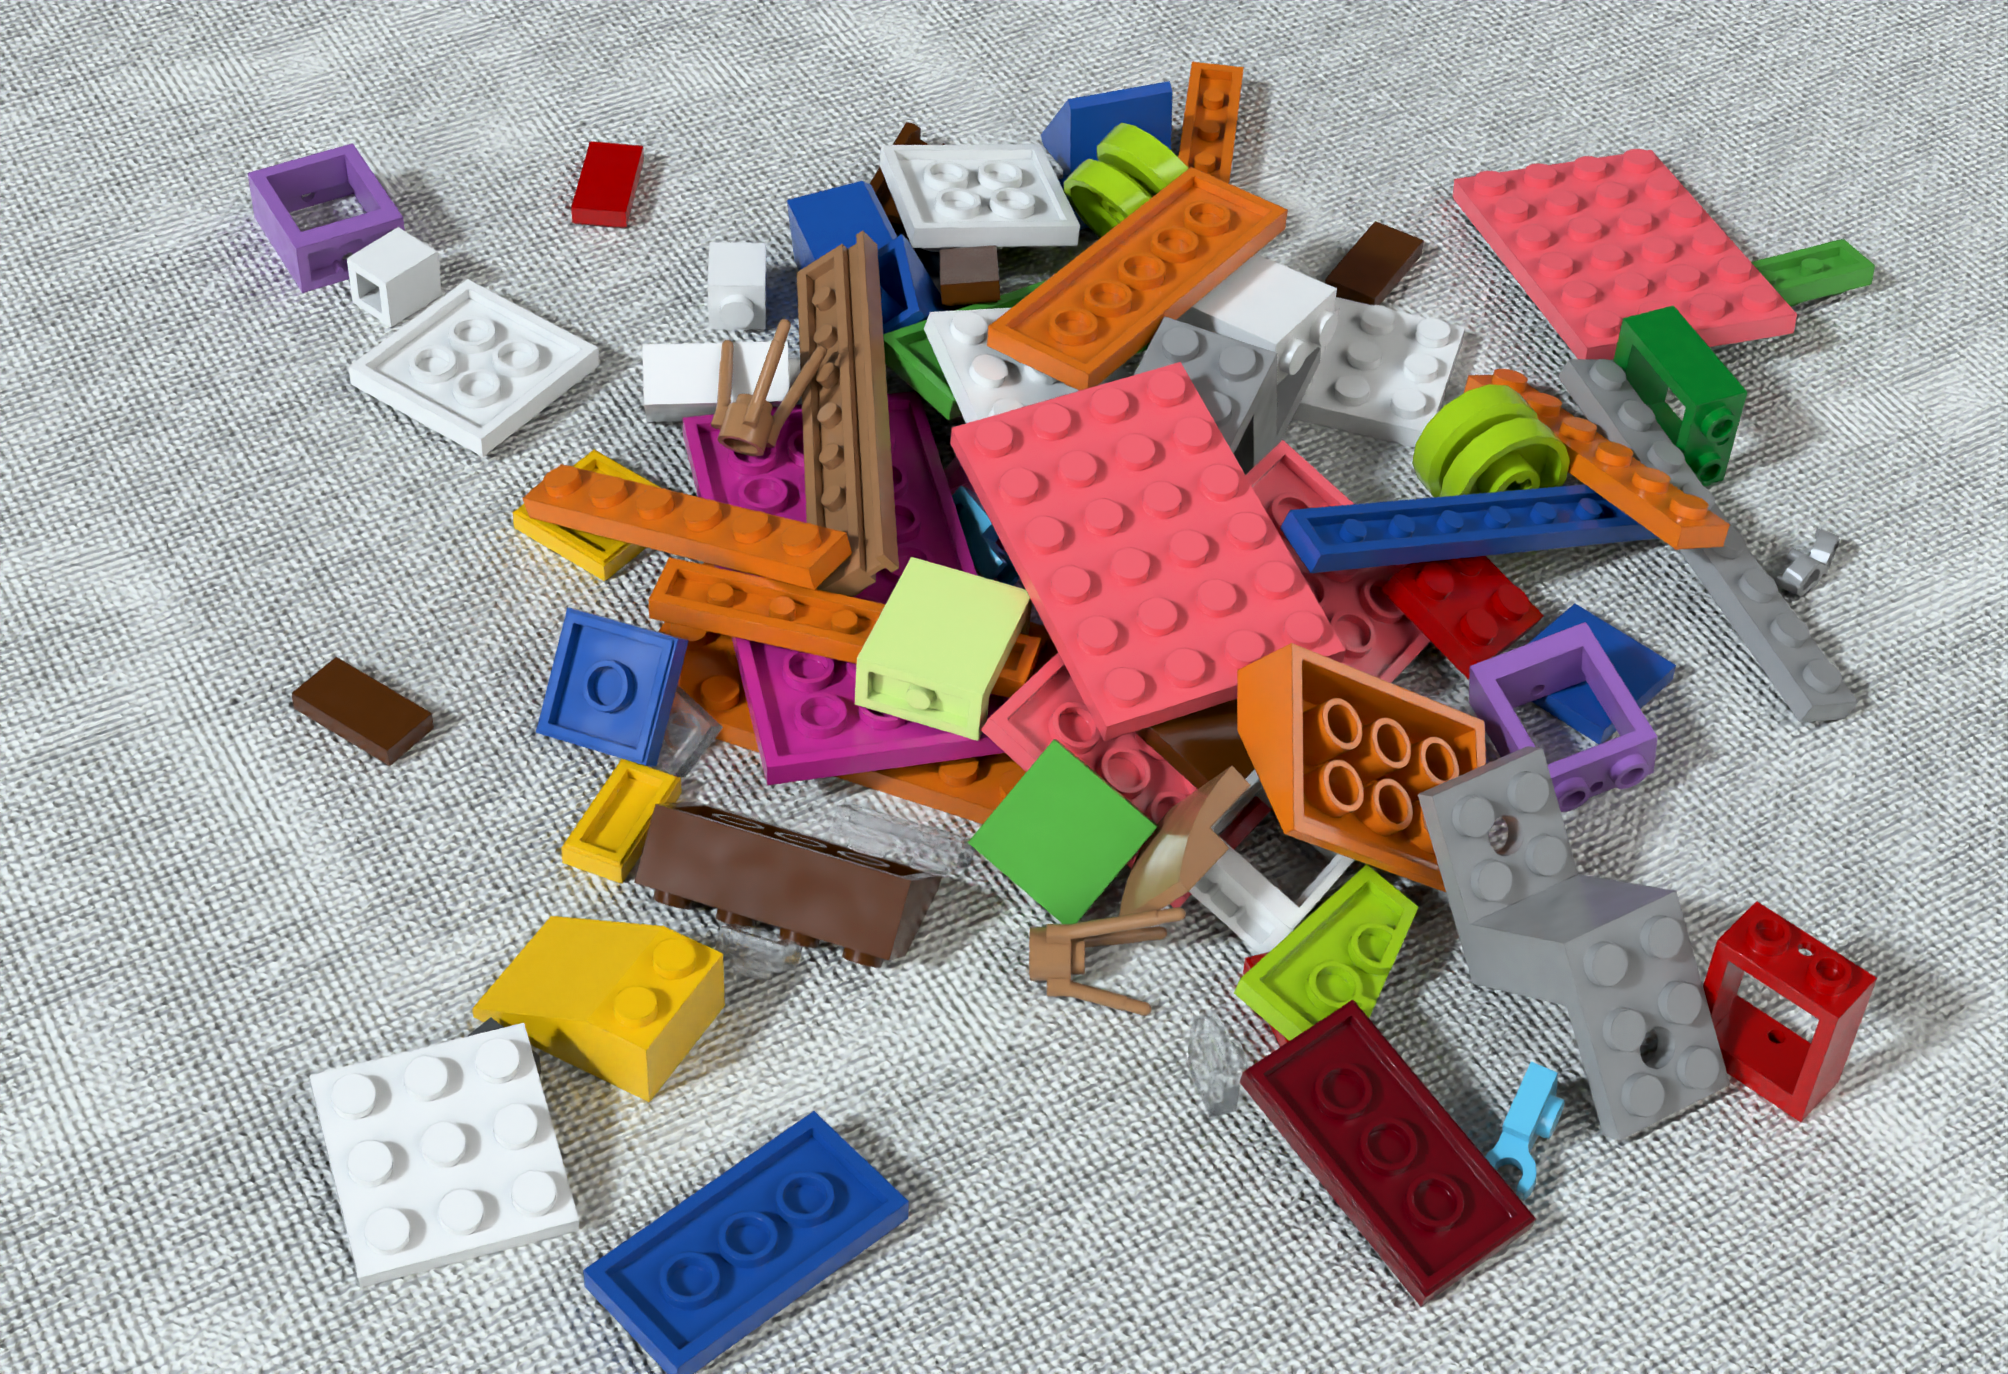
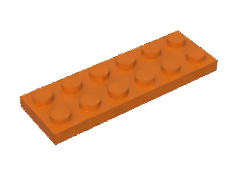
(1125, 283)

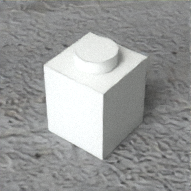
(394, 276)
(737, 286)

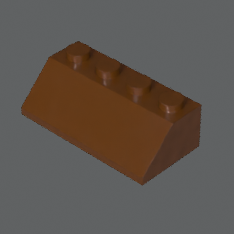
(784, 880)

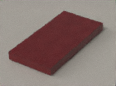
(1387, 1152)

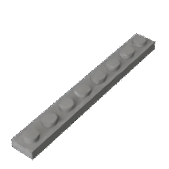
(1729, 573)

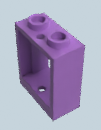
(317, 254)
(1549, 667)

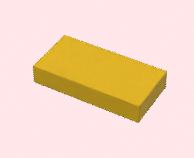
(618, 820)

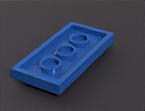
(745, 1246)

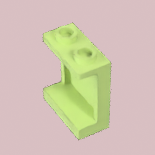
(940, 647)

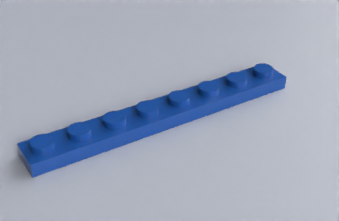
(1456, 527)

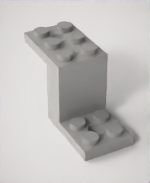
(1235, 385)
(1575, 940)

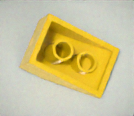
(611, 998)

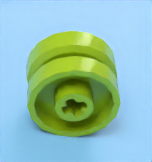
(1127, 174)
(1488, 445)

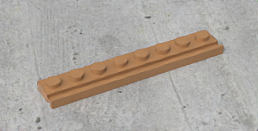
(848, 412)

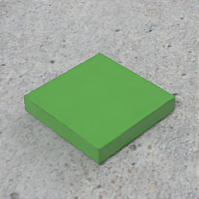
(1063, 834)

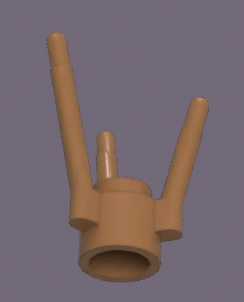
(748, 422)
(1060, 952)

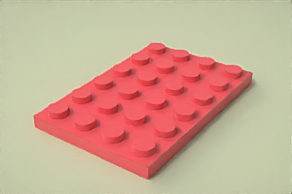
(1618, 242)
(1140, 546)

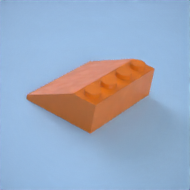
(1351, 757)

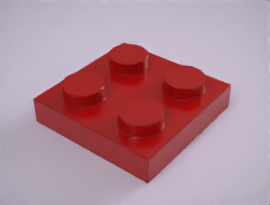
(1463, 607)

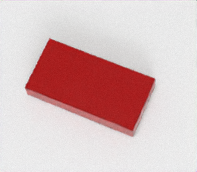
(607, 184)

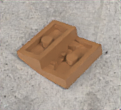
(1182, 846)

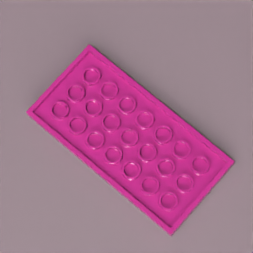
(806, 701)

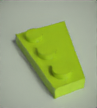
(1331, 956)

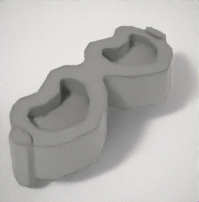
(1808, 569)

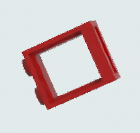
(1759, 1048)

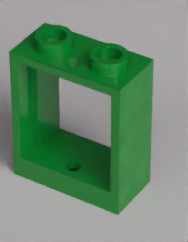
(1665, 352)

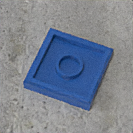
(1638, 666)
(612, 686)

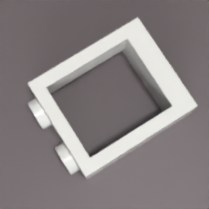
(1247, 898)

